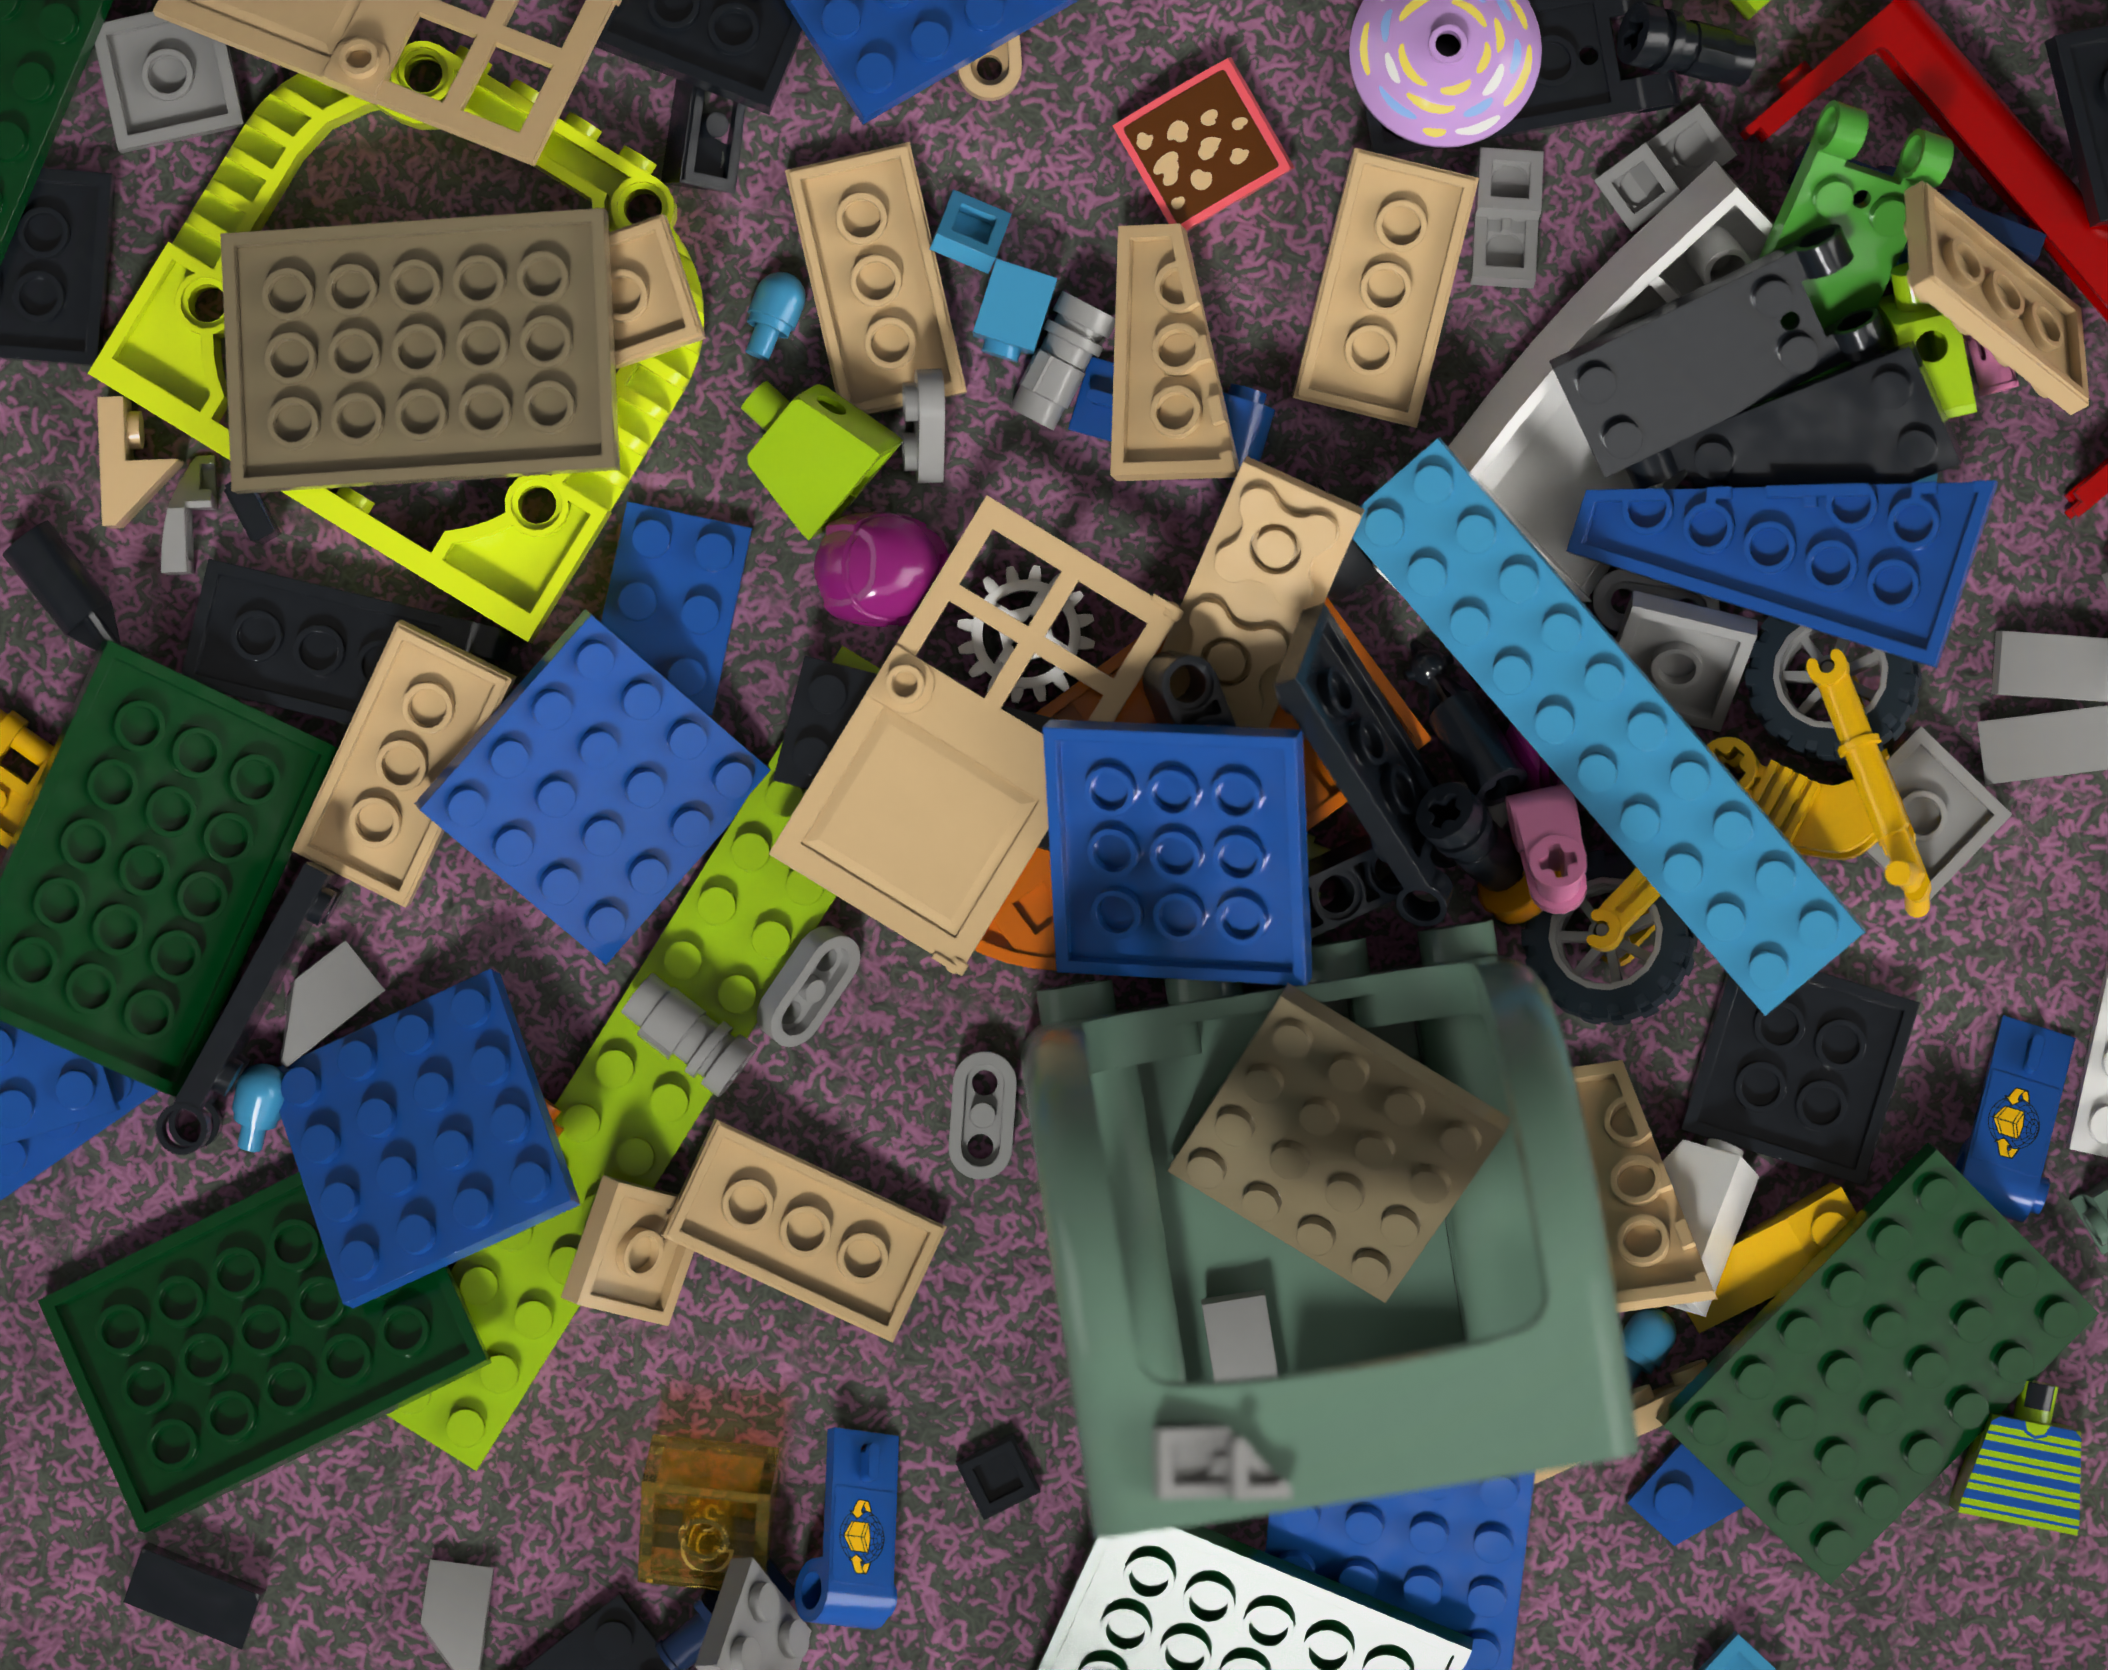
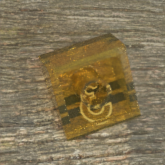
(705, 1508)

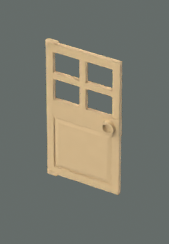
(360, 41)
(942, 790)

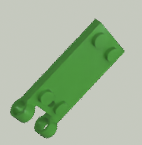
(1873, 228)

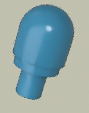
(774, 312)
(257, 1104)
(1647, 1341)

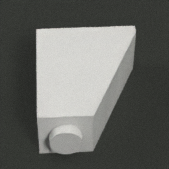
(1714, 1194)

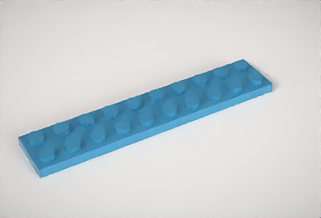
(1604, 727)

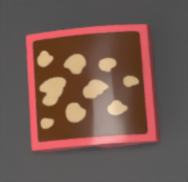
(1203, 145)

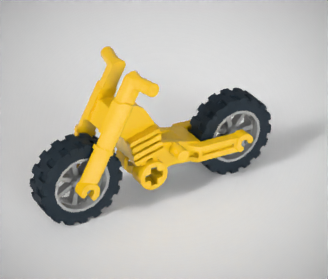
(1813, 816)

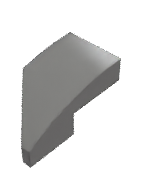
(194, 492)
(325, 1000)
(1210, 1465)
(457, 1611)

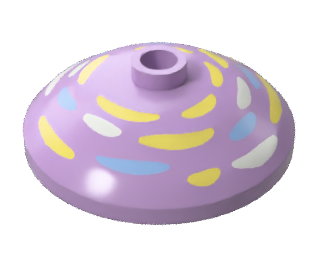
(1438, 96)

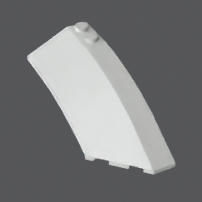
(1524, 433)

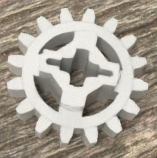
(1014, 585)

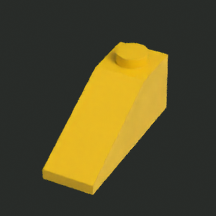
(1775, 1252)

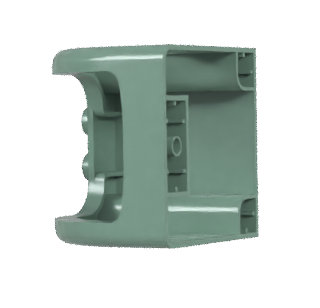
(1364, 1387)

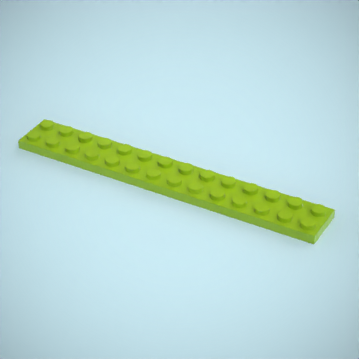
(629, 1108)

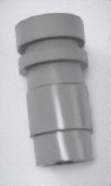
(1061, 360)
(682, 1028)

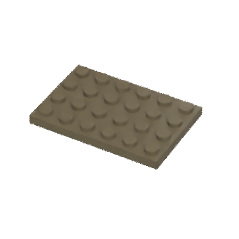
(420, 351)

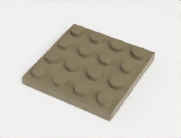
(1338, 1143)

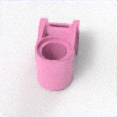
(1549, 840)

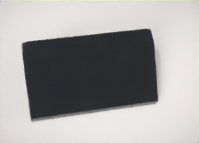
(691, 148)
(194, 1595)

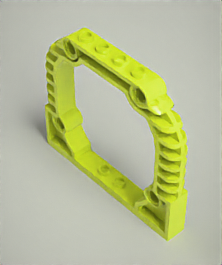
(176, 370)

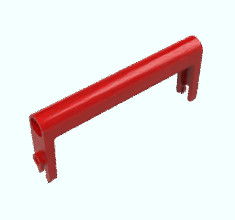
(1986, 136)

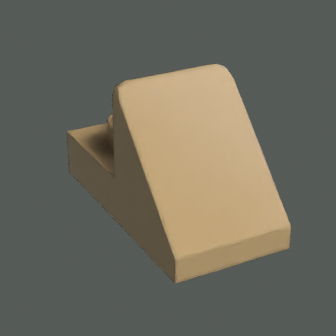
(124, 481)

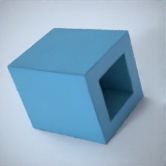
(1013, 310)

